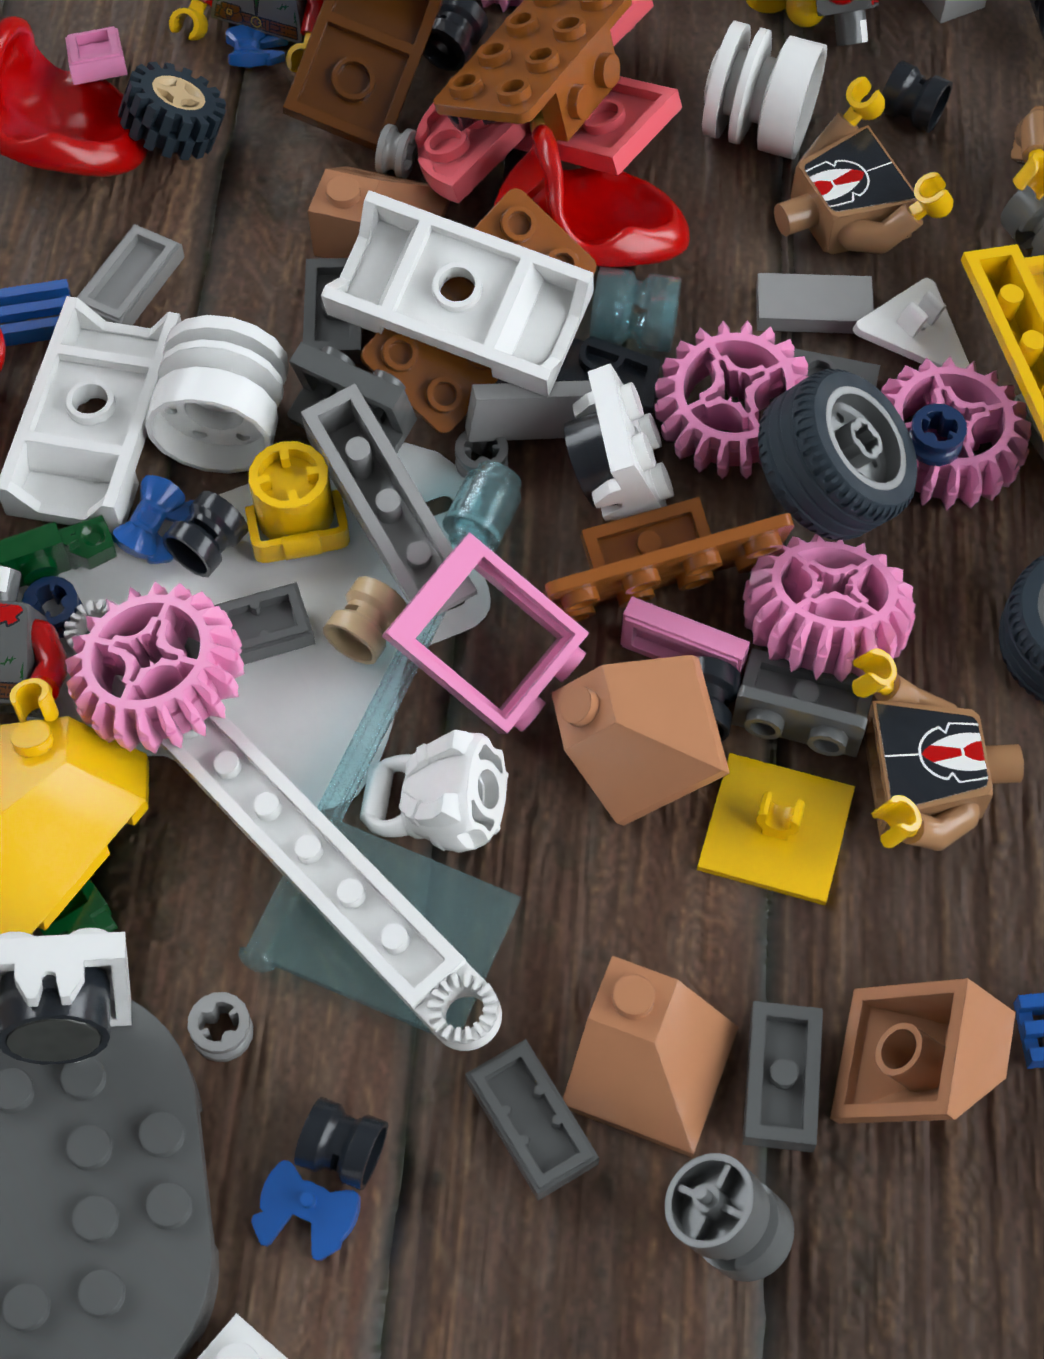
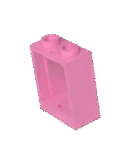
(556, 662)

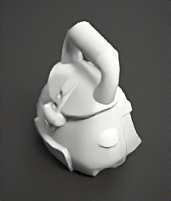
(448, 793)

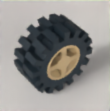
(172, 110)

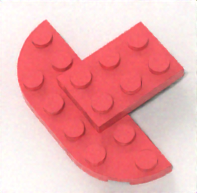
(606, 142)

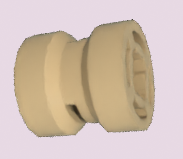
(366, 617)

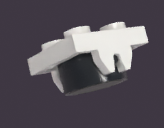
(614, 449)
(62, 994)

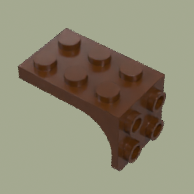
(360, 66)

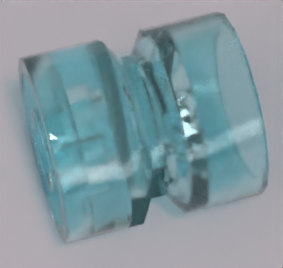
(615, 302)

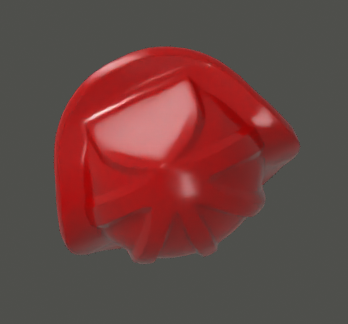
(53, 121)
(610, 216)

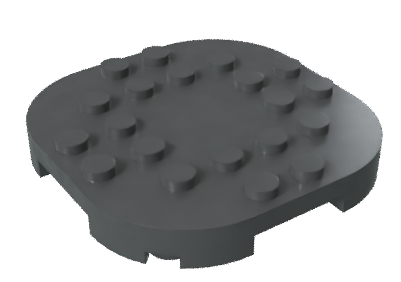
(105, 1203)

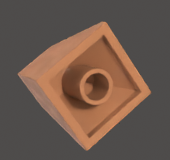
(340, 200)
(641, 733)
(921, 1052)
(650, 1057)

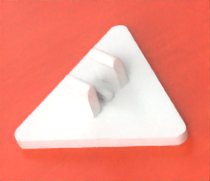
(914, 326)

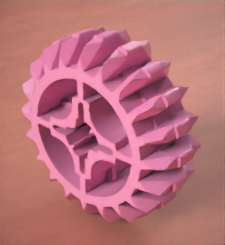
(742, 366)
(989, 417)
(827, 606)
(162, 685)

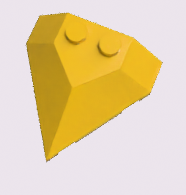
(58, 812)

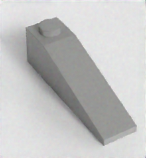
(380, 492)

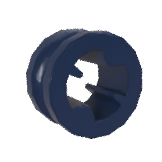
(948, 423)
(53, 588)

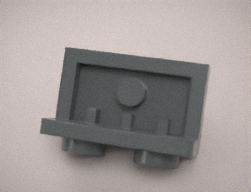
(331, 371)
(799, 707)

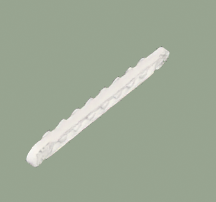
(328, 871)

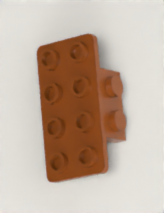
(543, 59)
(441, 381)
(660, 550)

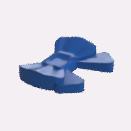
(248, 47)
(159, 502)
(287, 1194)

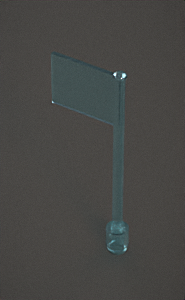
(459, 906)

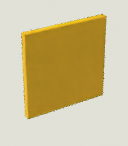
(776, 829)

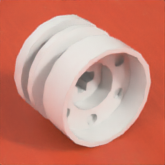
(762, 89)
(217, 393)

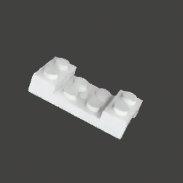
(512, 322)
(78, 463)

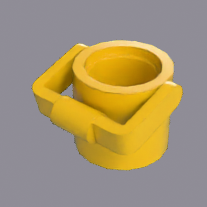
(293, 504)

